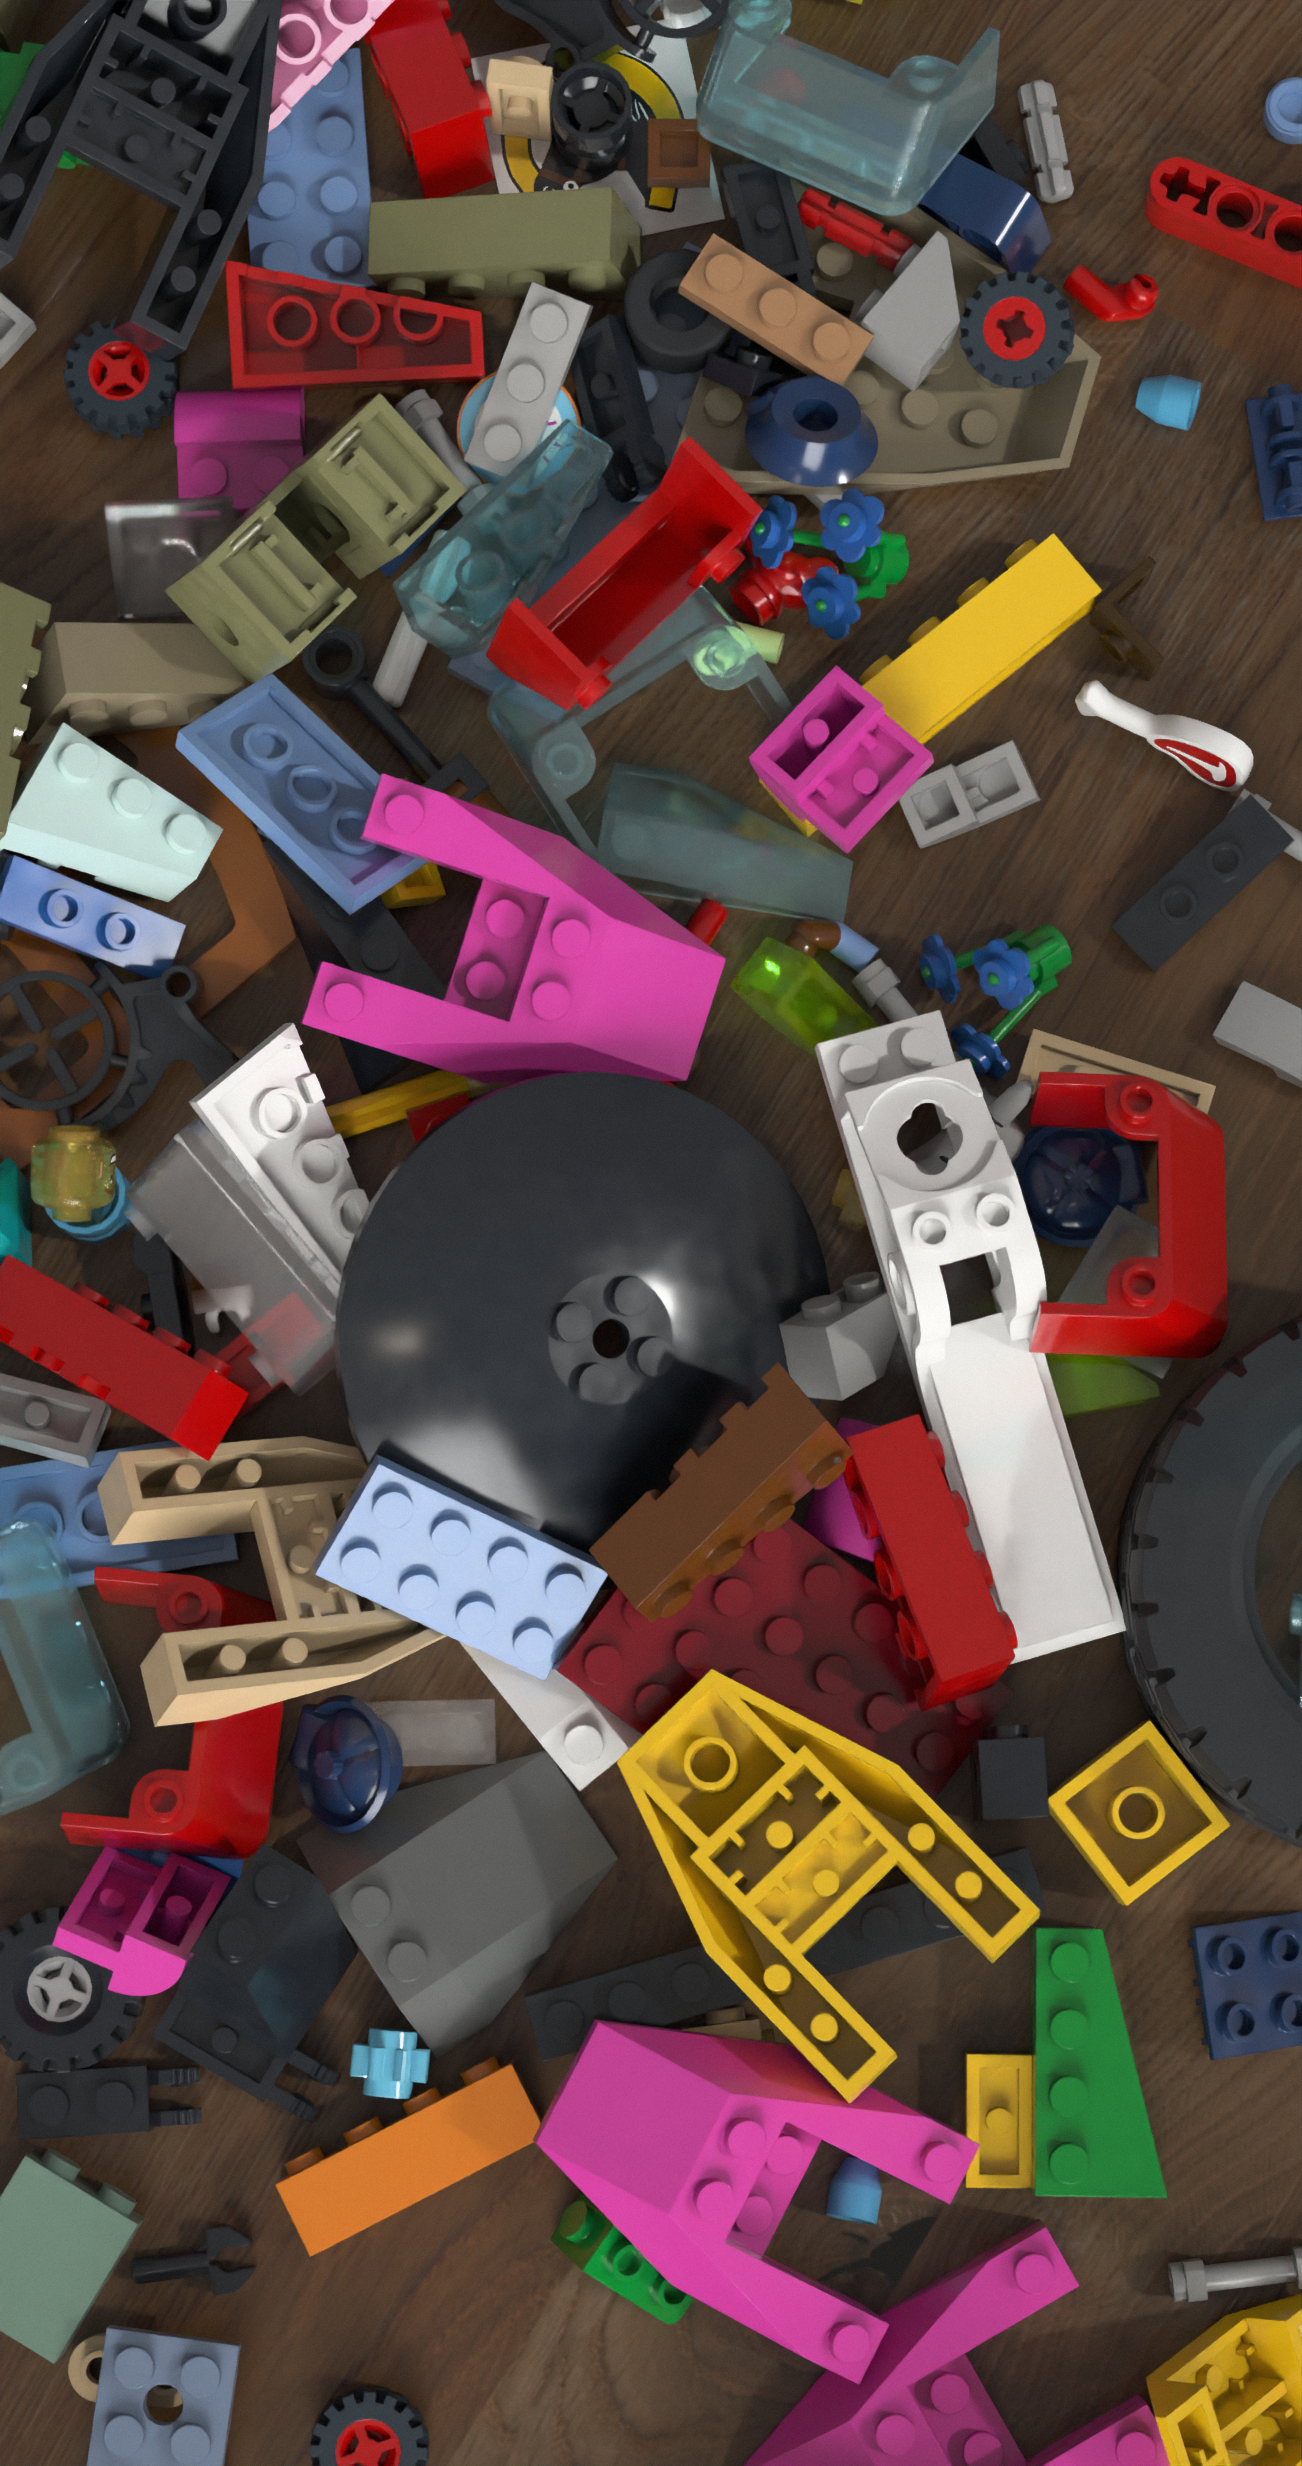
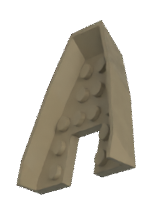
(953, 422)

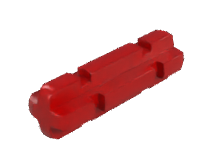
(852, 228)

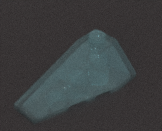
(502, 544)
(695, 844)

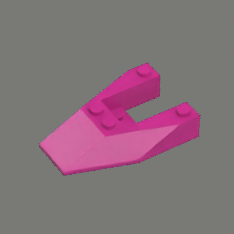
(552, 968)
(700, 2152)
(923, 2395)

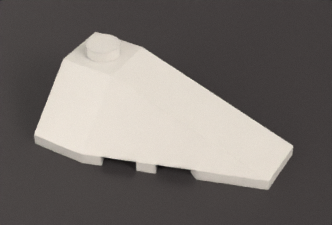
(562, 1717)

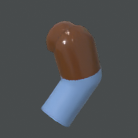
(834, 937)

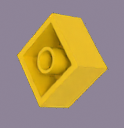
(1135, 1812)

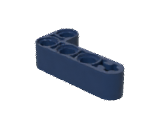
(989, 214)

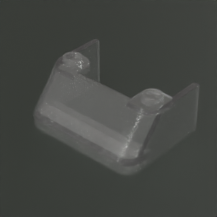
(241, 1255)

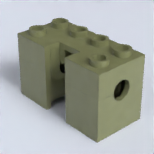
(353, 495)

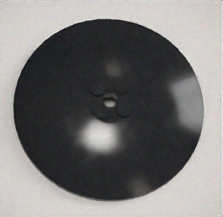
(506, 1251)

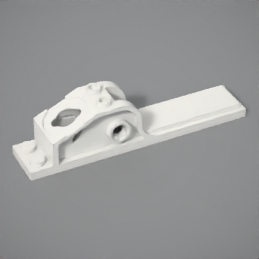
(975, 1378)

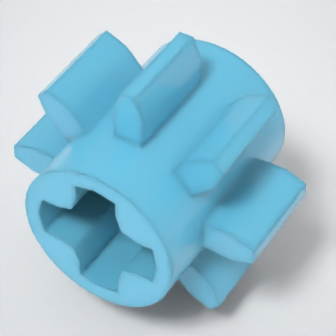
(390, 2062)

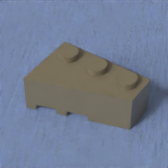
(125, 678)

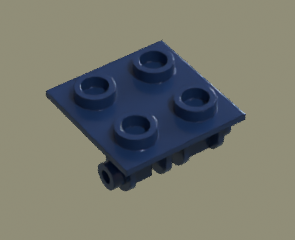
(1277, 451)
(1249, 1984)

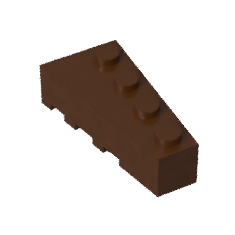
(722, 1498)

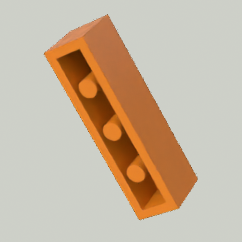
(410, 2157)

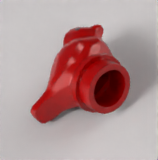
(765, 592)

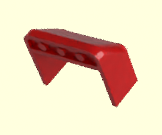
(627, 583)
(1163, 1302)
(228, 1791)

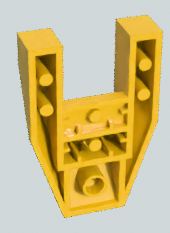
(780, 1836)

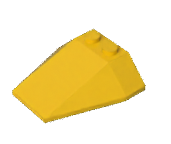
(1235, 2391)

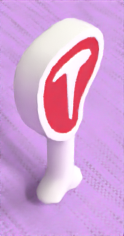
(1198, 746)

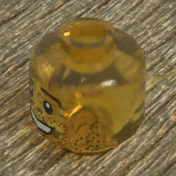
(72, 1172)

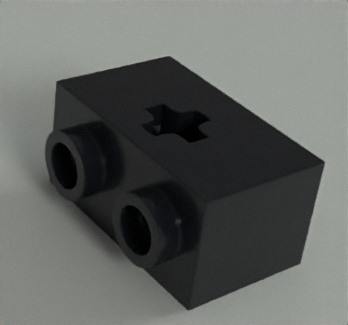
(1008, 1774)

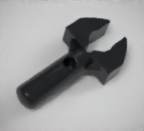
(197, 2262)

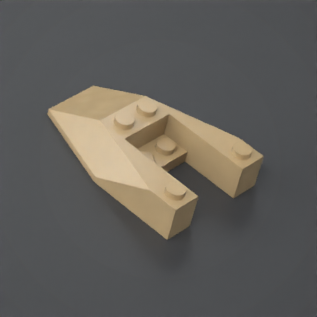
(291, 1500)

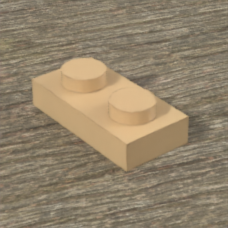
(520, 98)

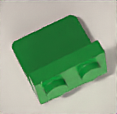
(612, 2259)

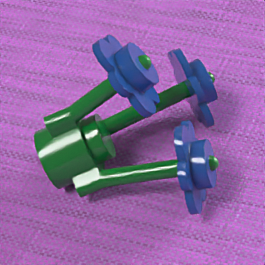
(852, 531)
(1011, 969)

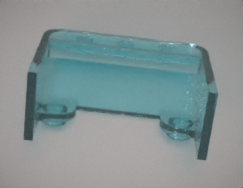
(836, 121)
(549, 739)
(54, 1669)

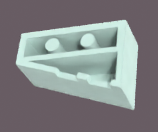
(105, 819)

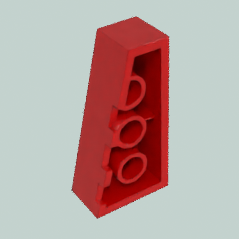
(432, 96)
(342, 336)
(117, 1359)
(928, 1562)

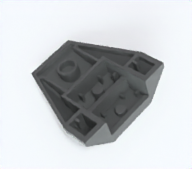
(463, 1888)

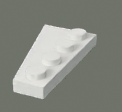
(280, 1134)

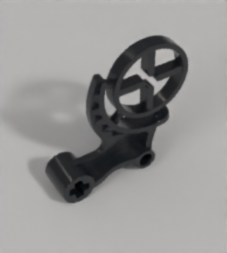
(593, 31)
(161, 1033)

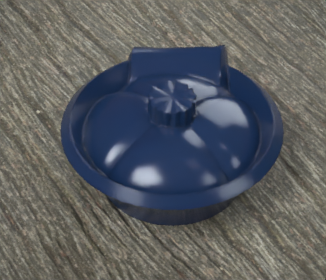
(810, 432)
(1076, 1179)
(345, 1762)

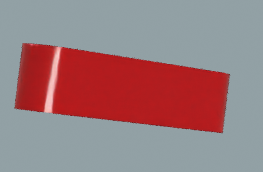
(1249, 245)

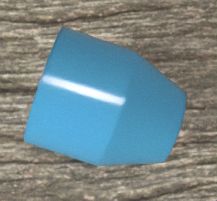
(1169, 400)
(855, 2192)

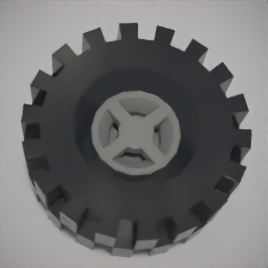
(31, 2016)

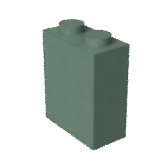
(57, 2249)

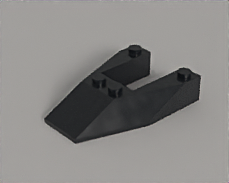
(171, 107)

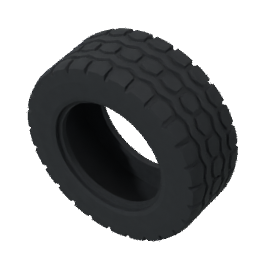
(1191, 1583)

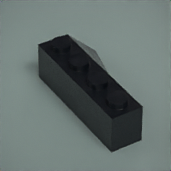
(361, 942)

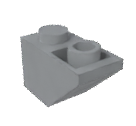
(915, 316)
(841, 1338)

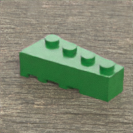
(1085, 2086)

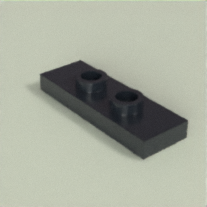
(1203, 883)

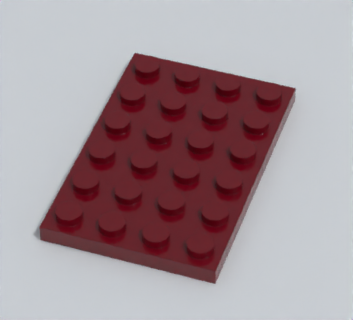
(796, 1631)

